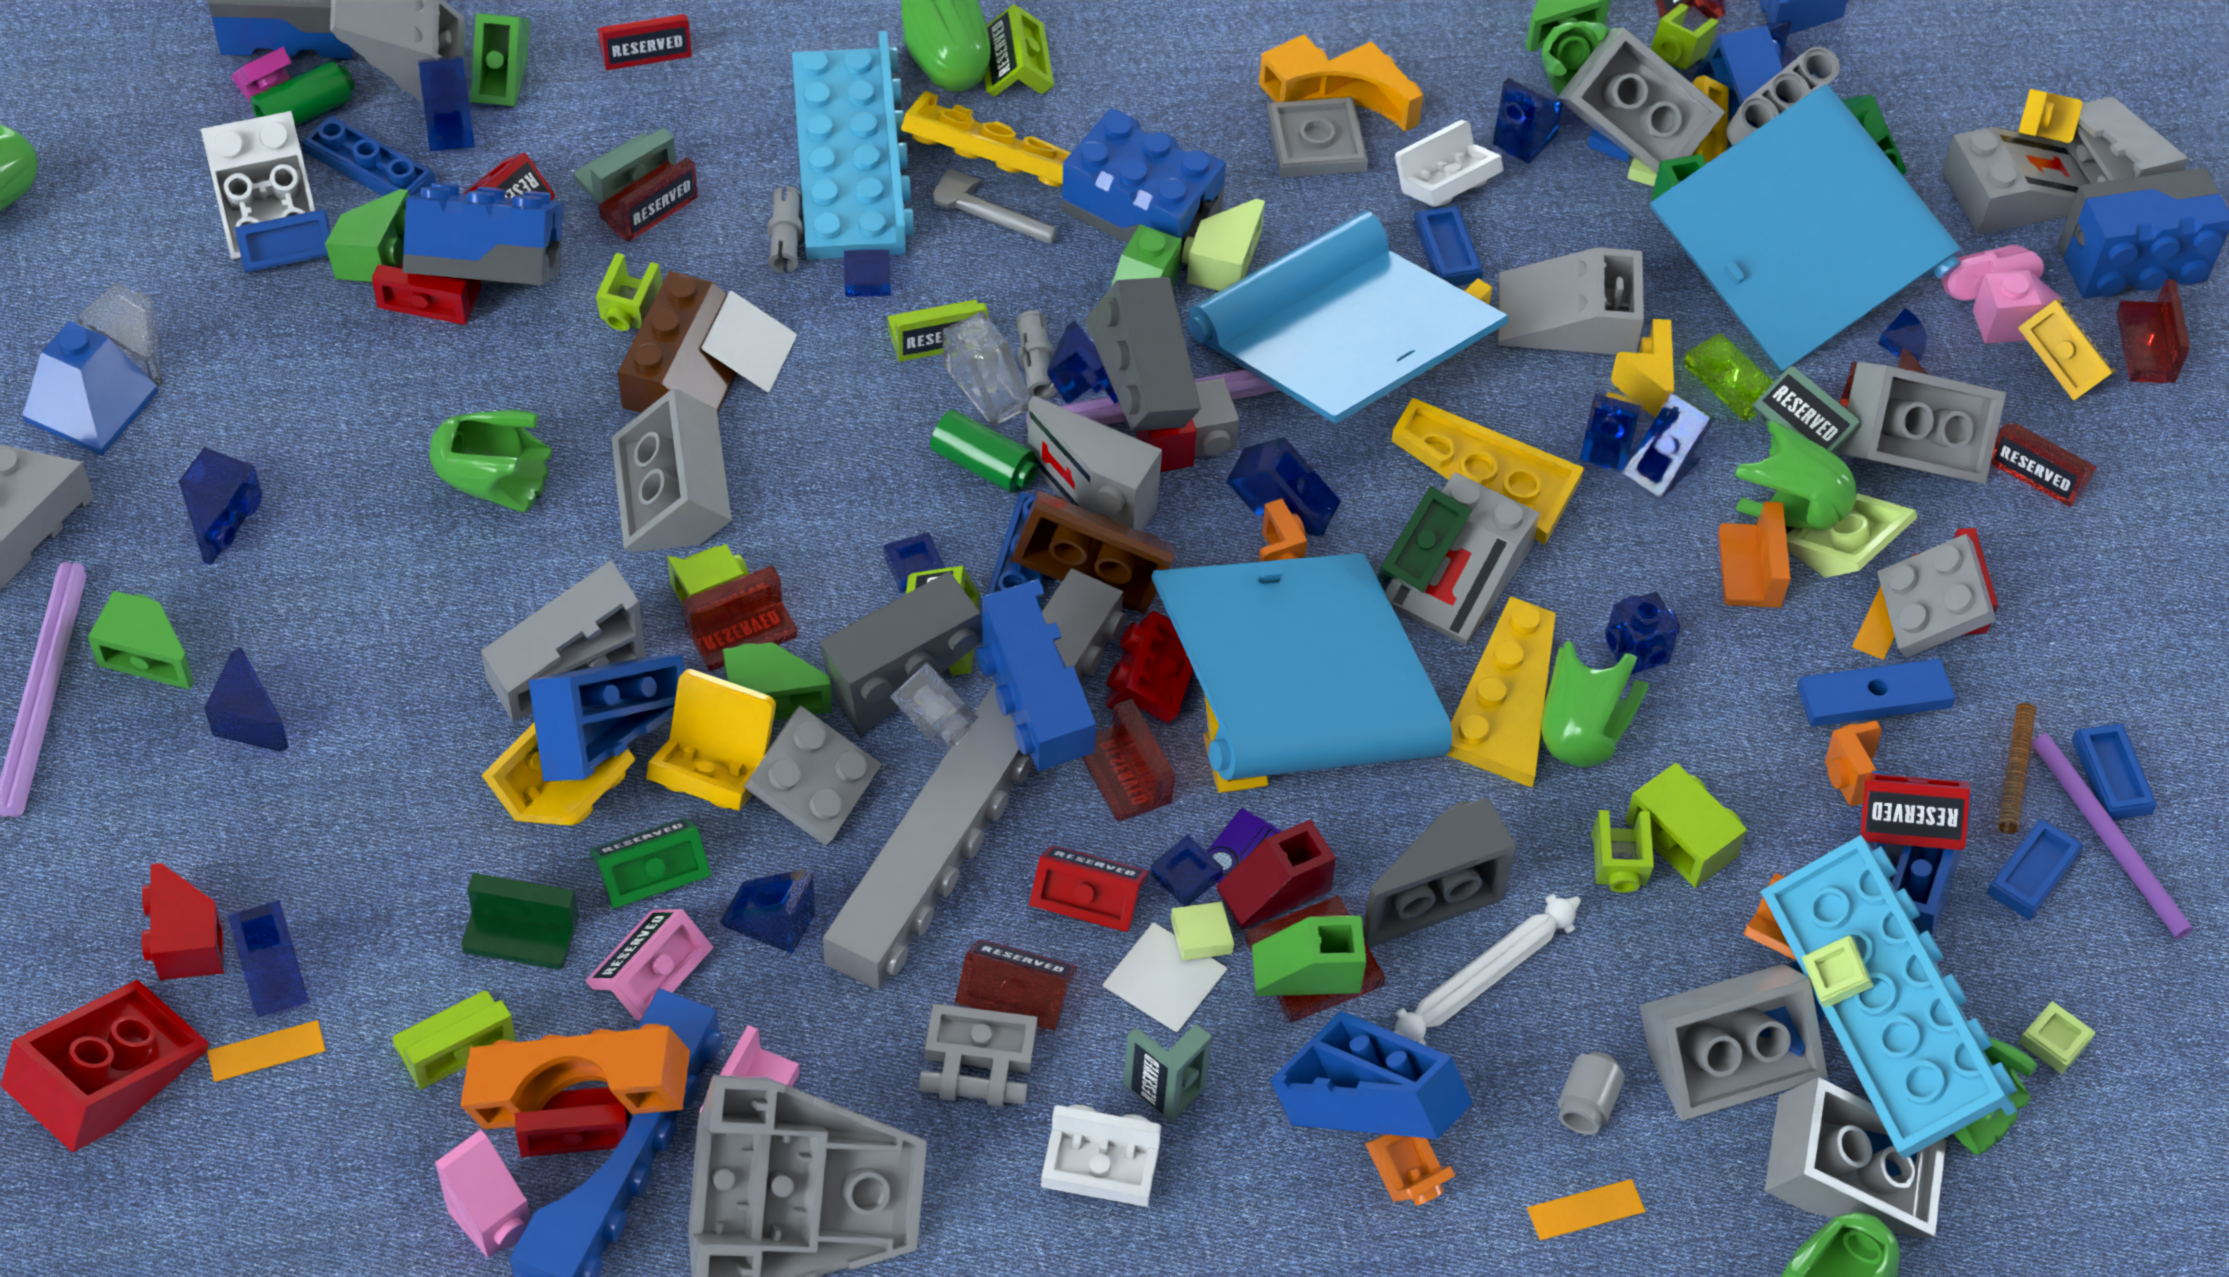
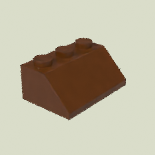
(669, 347)
(1068, 537)

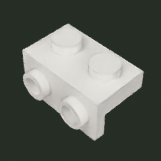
(1445, 165)
(1101, 1155)

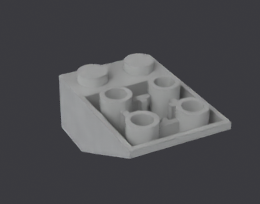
(398, 34)
(1575, 302)

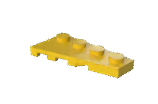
(990, 140)
(1491, 459)
(1505, 699)

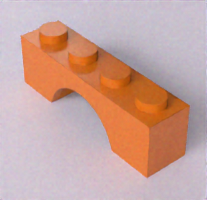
(641, 1066)

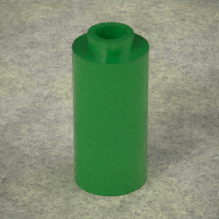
(306, 94)
(984, 451)

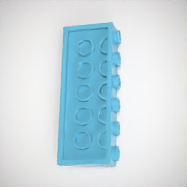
(851, 151)
(1907, 1031)

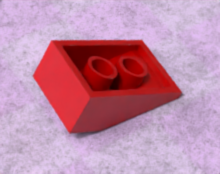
(100, 1063)

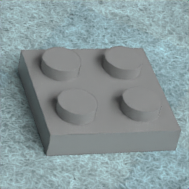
(1936, 596)
(812, 775)

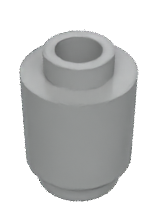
(1590, 1092)

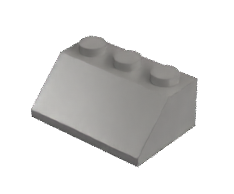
(671, 475)
(1711, 1043)

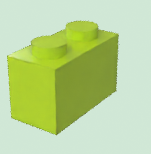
(1688, 824)

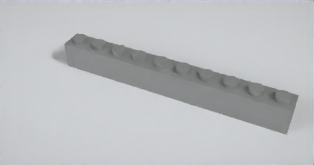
(957, 804)

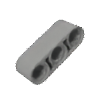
(1791, 83)

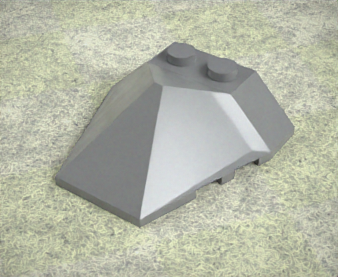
(797, 1184)

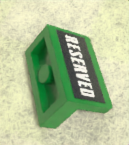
(651, 862)

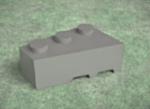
(2119, 145)
(34, 501)
(580, 629)

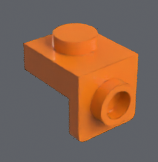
(1282, 532)
(1850, 758)
(1408, 1167)

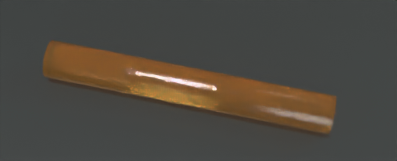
(2017, 768)

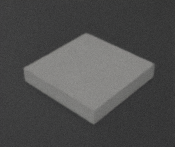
(1316, 137)

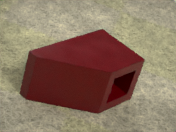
(1279, 875)

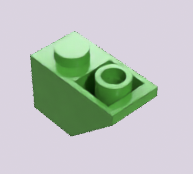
(368, 237)
(1311, 958)

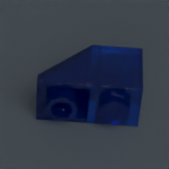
(1525, 120)
(1611, 430)
(218, 499)

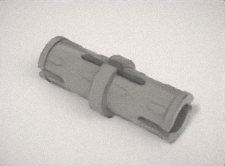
(785, 229)
(1035, 353)

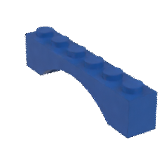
(576, 1229)

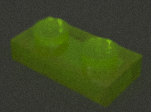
(1728, 374)

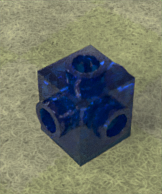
(1643, 629)

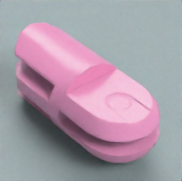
(1968, 276)

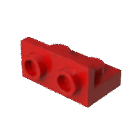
(1151, 669)

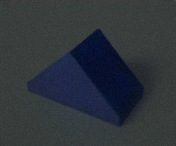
(242, 709)
(773, 909)

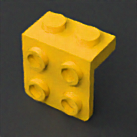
(714, 740)
(520, 785)

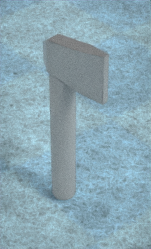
(955, 190)

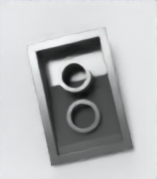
(1445, 873)

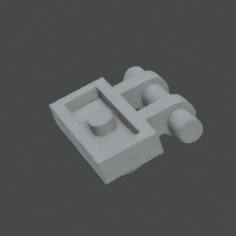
(979, 1040)

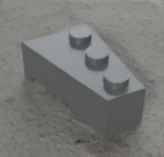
(1145, 353)
(891, 644)

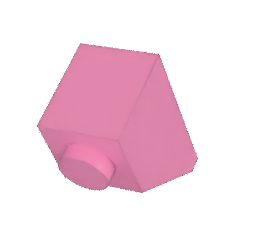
(2008, 302)
(483, 1194)

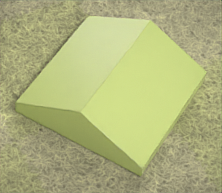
(1853, 540)

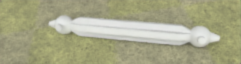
(1487, 968)

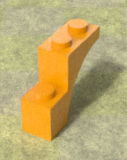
(1303, 72)

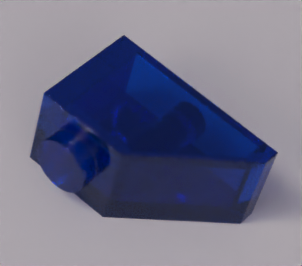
(1277, 472)

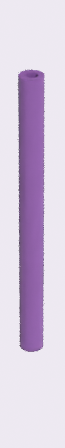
(2112, 837)

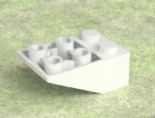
(256, 172)

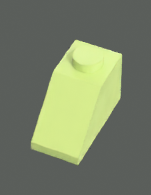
(1224, 246)

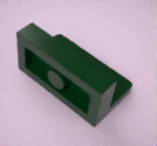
(1425, 540)
(520, 921)

